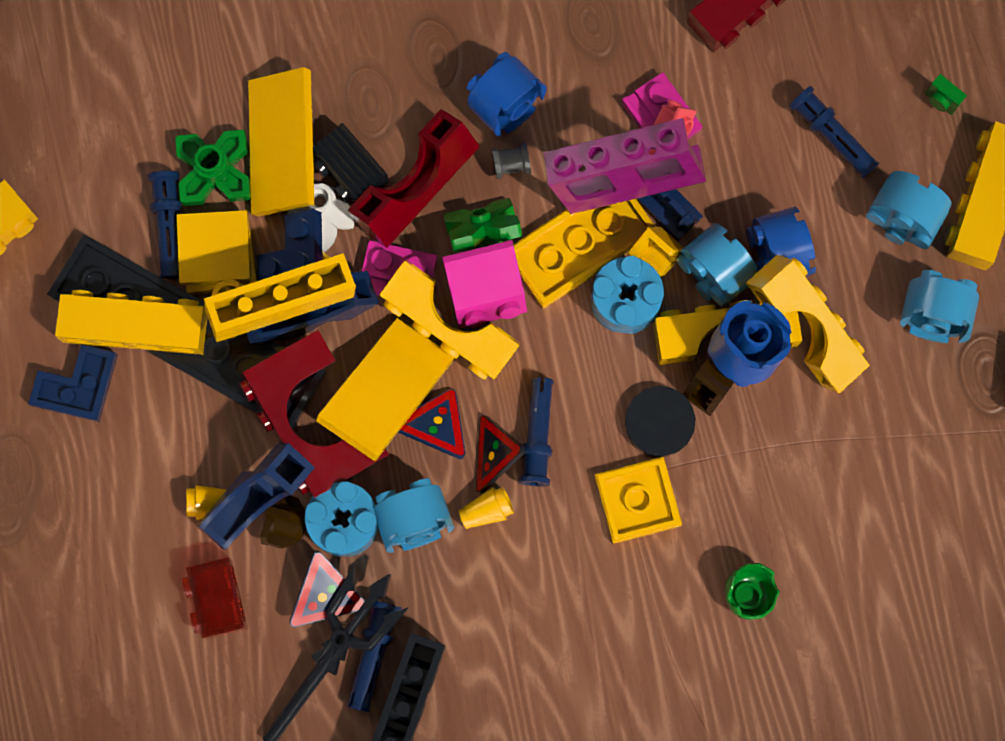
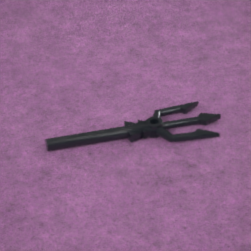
(336, 648)

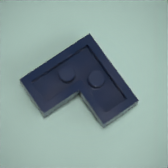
(302, 245)
(83, 393)

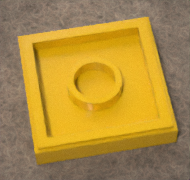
(213, 247)
(638, 500)

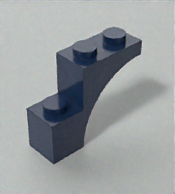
(295, 327)
(255, 492)

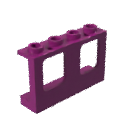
(623, 168)

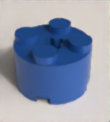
(505, 94)
(783, 236)
(750, 342)

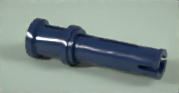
(864, 163)
(162, 206)
(537, 448)
(370, 661)

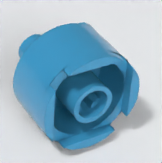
(909, 209)
(717, 265)
(628, 275)
(940, 307)
(412, 516)
(337, 540)

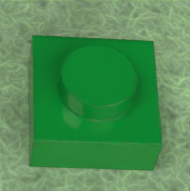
(945, 95)

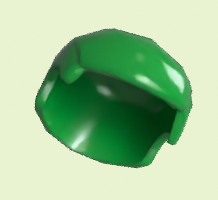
(751, 591)

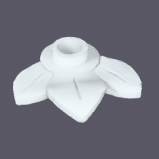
(333, 214)

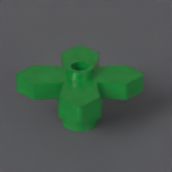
(200, 156)
(482, 225)

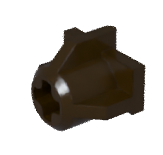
(284, 523)

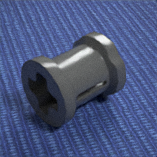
(511, 160)

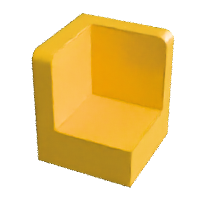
(657, 249)

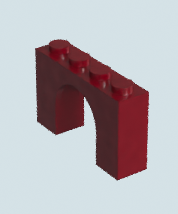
(271, 386)

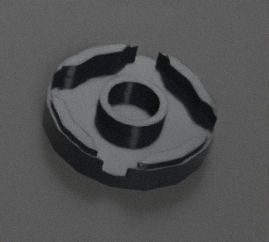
(660, 421)

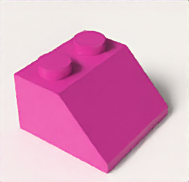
(485, 284)

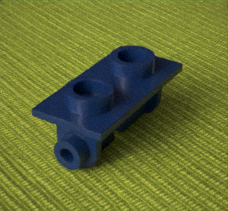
(672, 211)

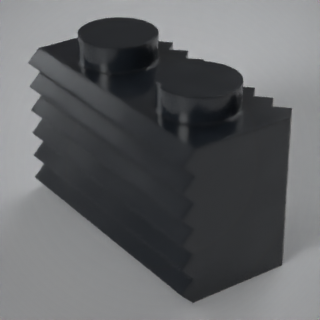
(347, 164)

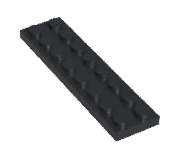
(105, 271)

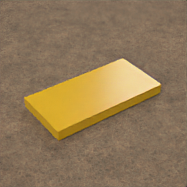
(281, 142)
(577, 247)
(385, 389)

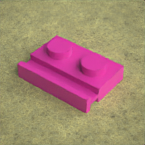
(648, 99)
(384, 263)

